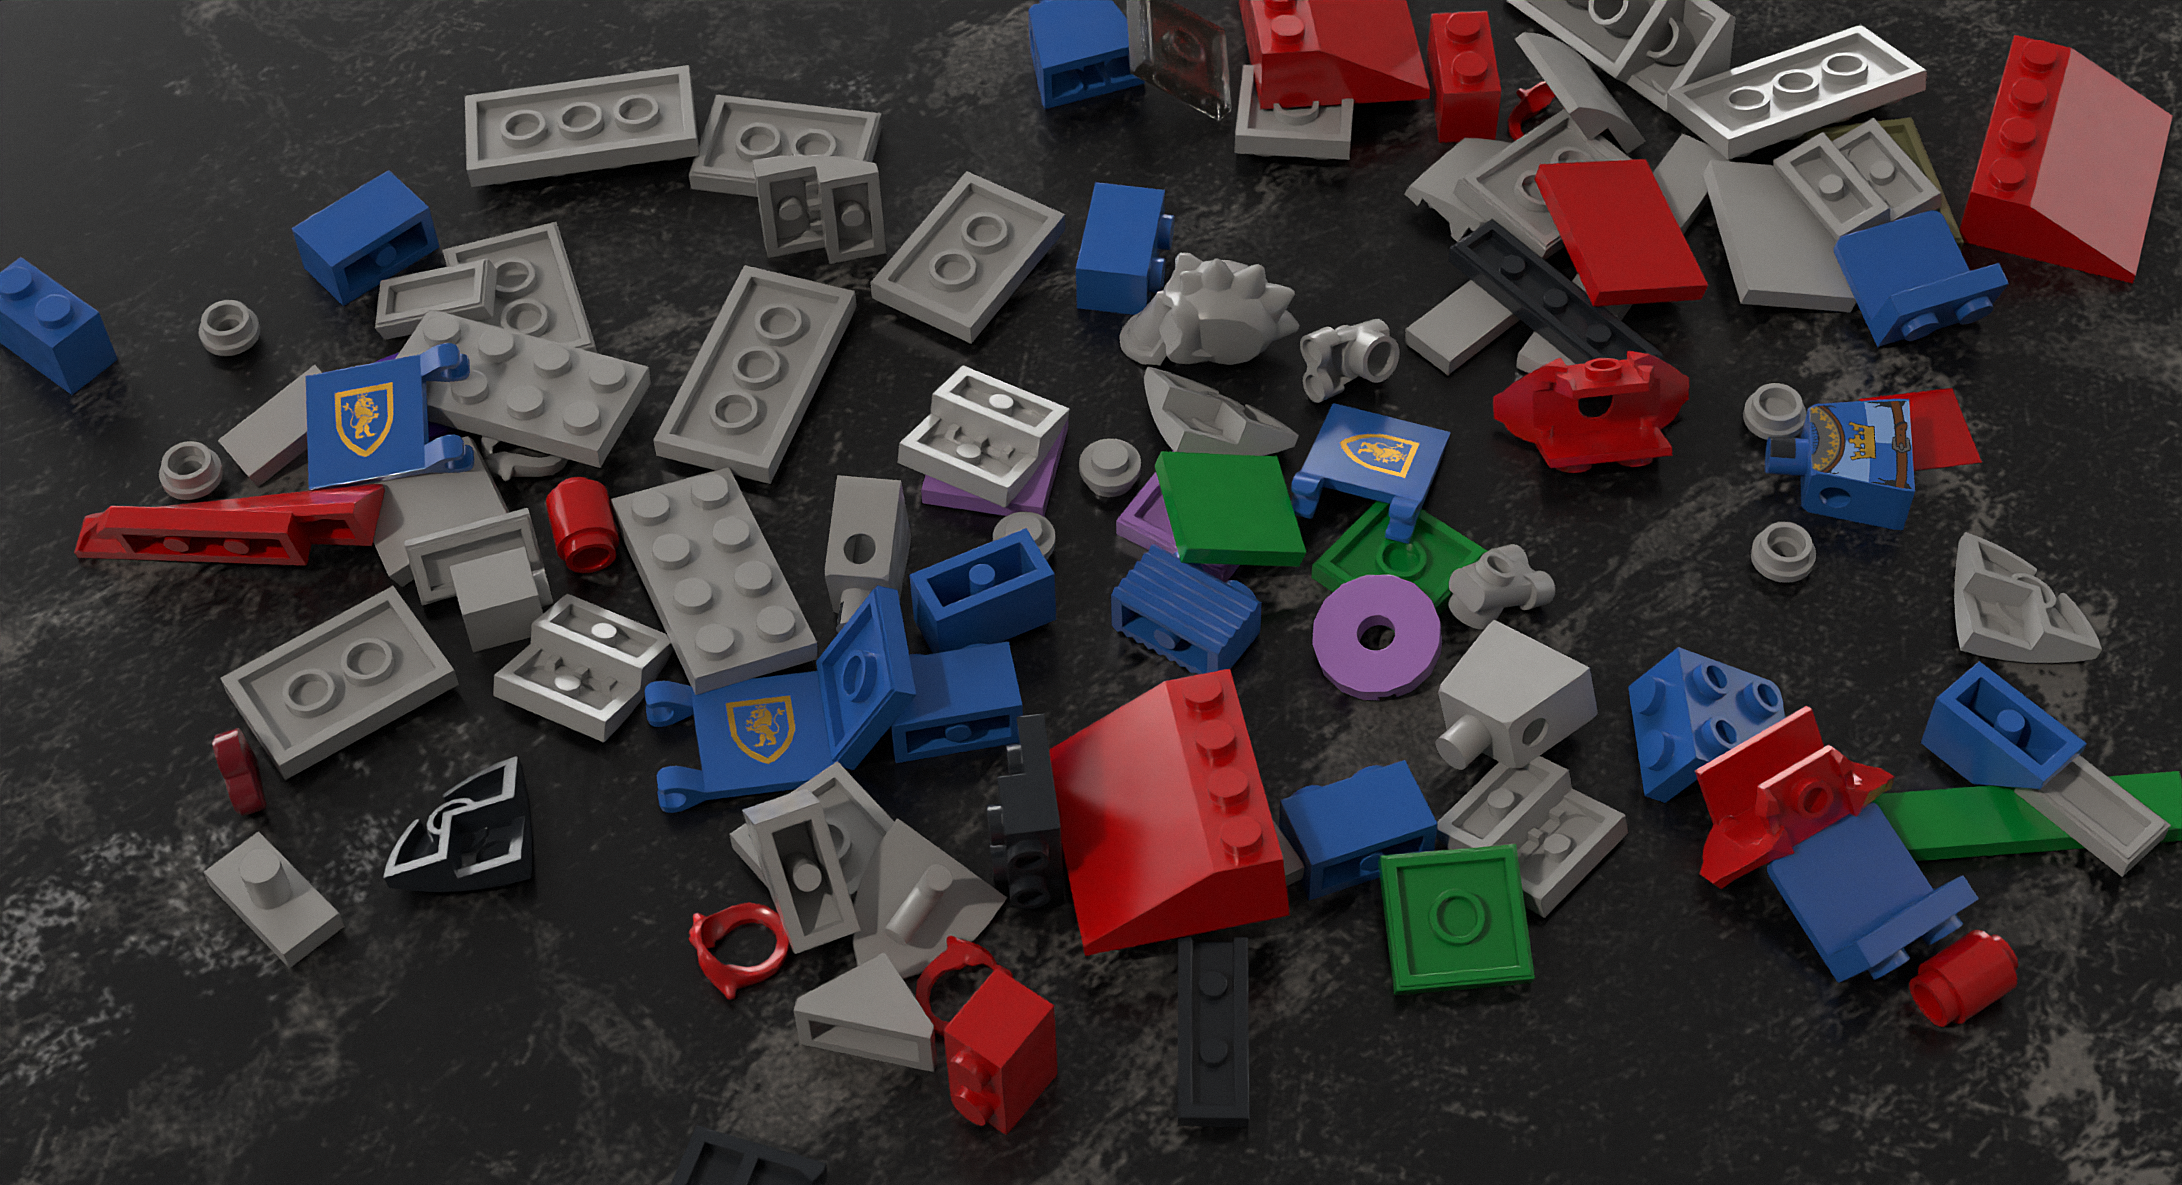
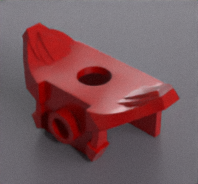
(1547, 412)
(1778, 794)

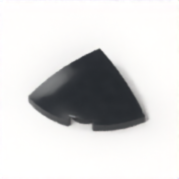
(472, 839)

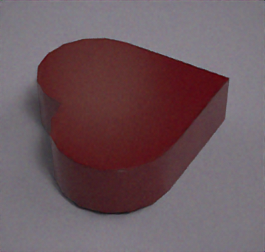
(240, 771)

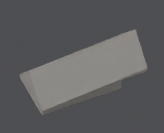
(1643, 41)

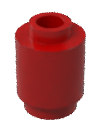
(582, 524)
(1964, 978)

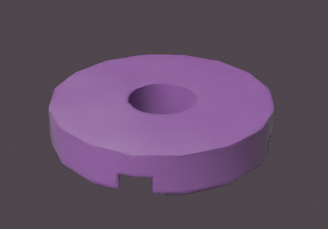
(1369, 603)

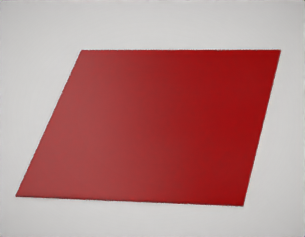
(1937, 429)

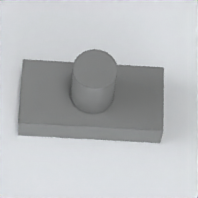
(274, 899)

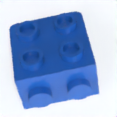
(1915, 278)
(1692, 713)
(1865, 895)

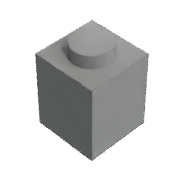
(500, 597)

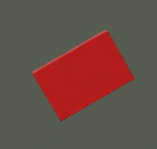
(1620, 232)

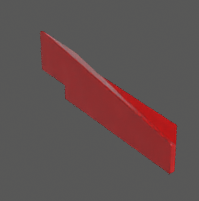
(236, 530)

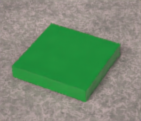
(1229, 509)
(1425, 561)
(1455, 919)

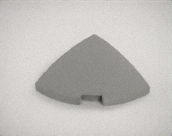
(1203, 421)
(2013, 614)

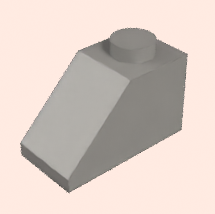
(801, 869)

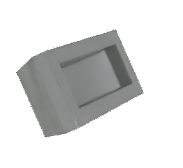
(868, 1016)

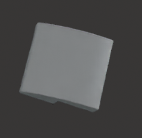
(1579, 90)
(1857, 180)
(820, 204)
(983, 436)
(429, 505)
(584, 667)
(1554, 827)

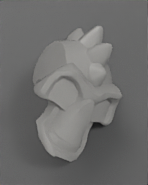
(1210, 314)

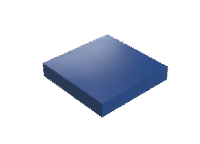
(865, 677)

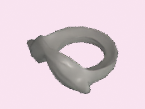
(509, 465)

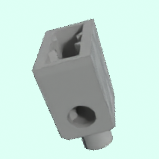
(865, 542)
(1512, 700)

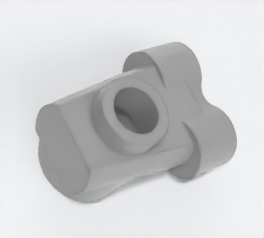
(1345, 354)
(1497, 582)

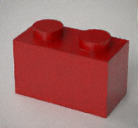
(1463, 76)
(1000, 1052)

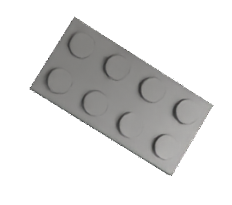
(1795, 91)
(580, 126)
(755, 374)
(530, 389)
(713, 580)

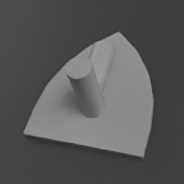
(915, 900)

